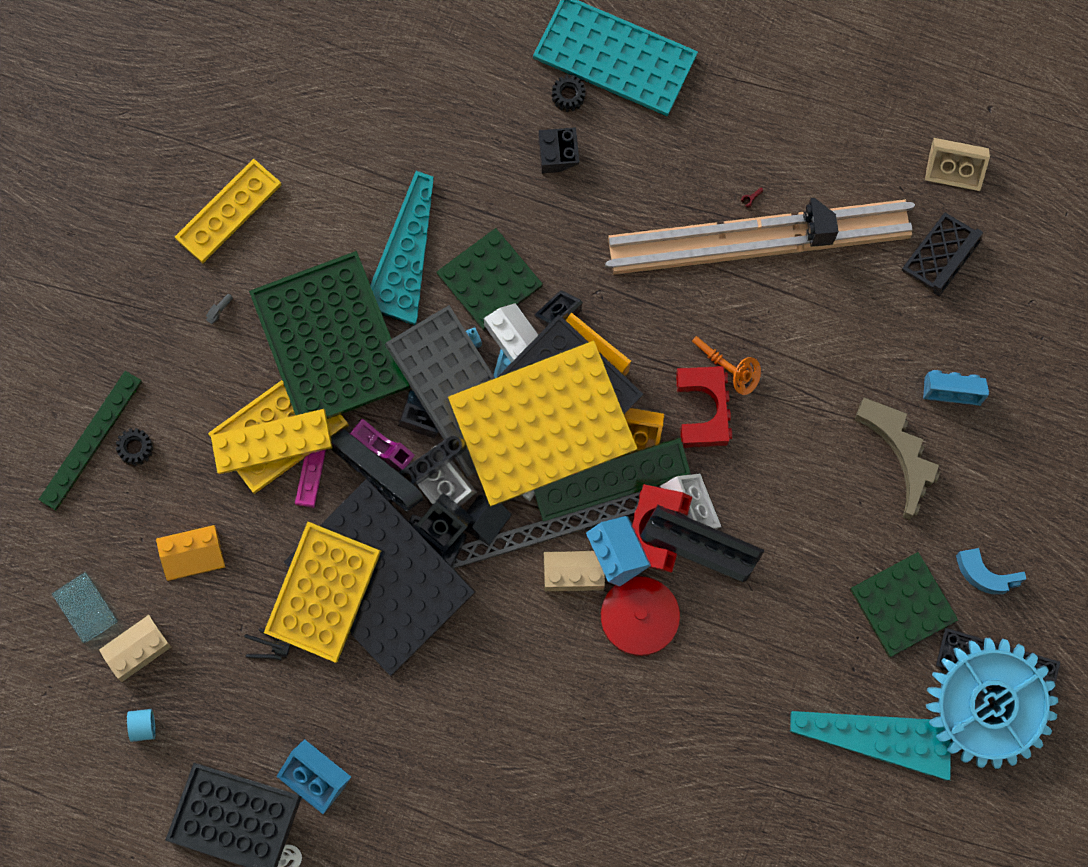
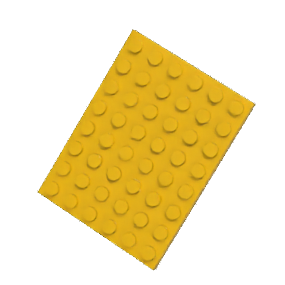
(542, 423)

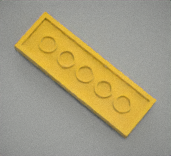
(227, 211)
(271, 441)

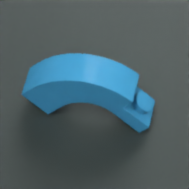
(981, 578)

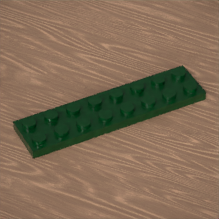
(613, 479)

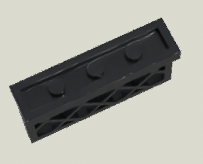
(954, 264)

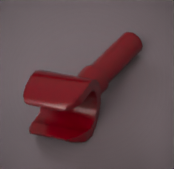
(751, 197)

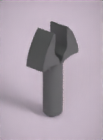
(214, 312)

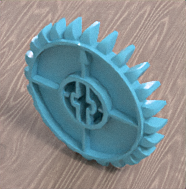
(1018, 688)

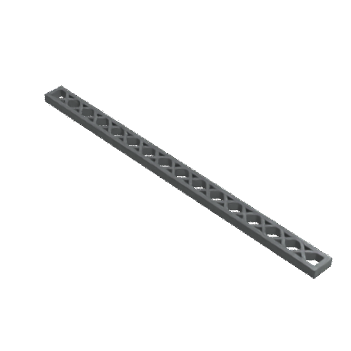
(533, 540)

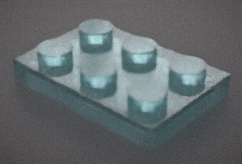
(84, 607)

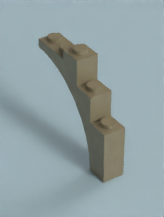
(917, 471)

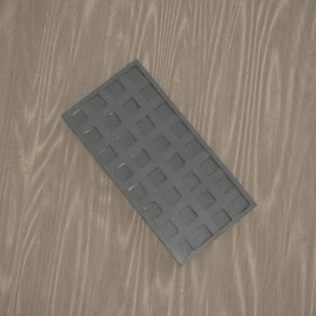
(438, 363)

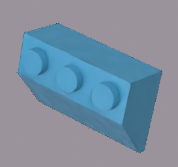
(955, 388)
(618, 550)
(313, 776)

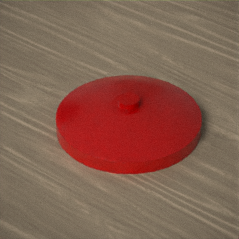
(640, 616)

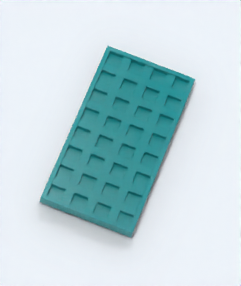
(615, 55)

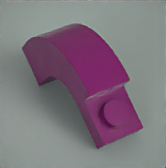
(392, 453)

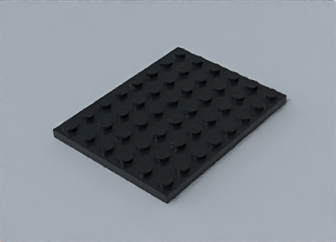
(410, 586)

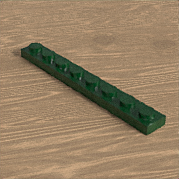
(90, 441)

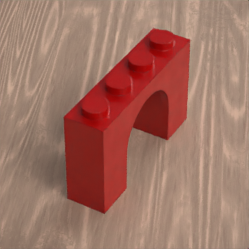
(712, 382)
(648, 499)

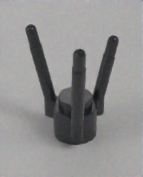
(279, 647)

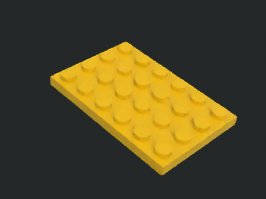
(268, 407)
(322, 592)

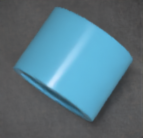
(141, 725)

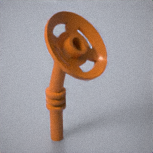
(740, 373)

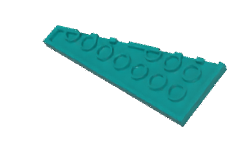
(402, 262)
(889, 739)

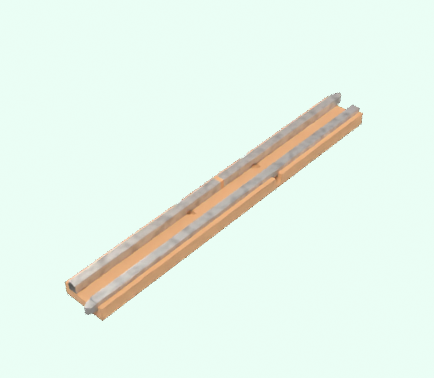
(753, 238)

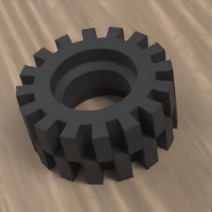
(568, 83)
(130, 436)

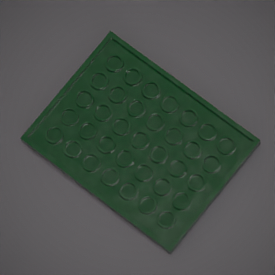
(328, 337)

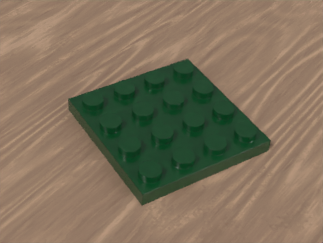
(489, 277)
(903, 604)

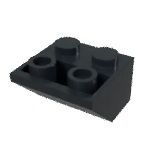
(558, 149)
(821, 224)
(416, 418)

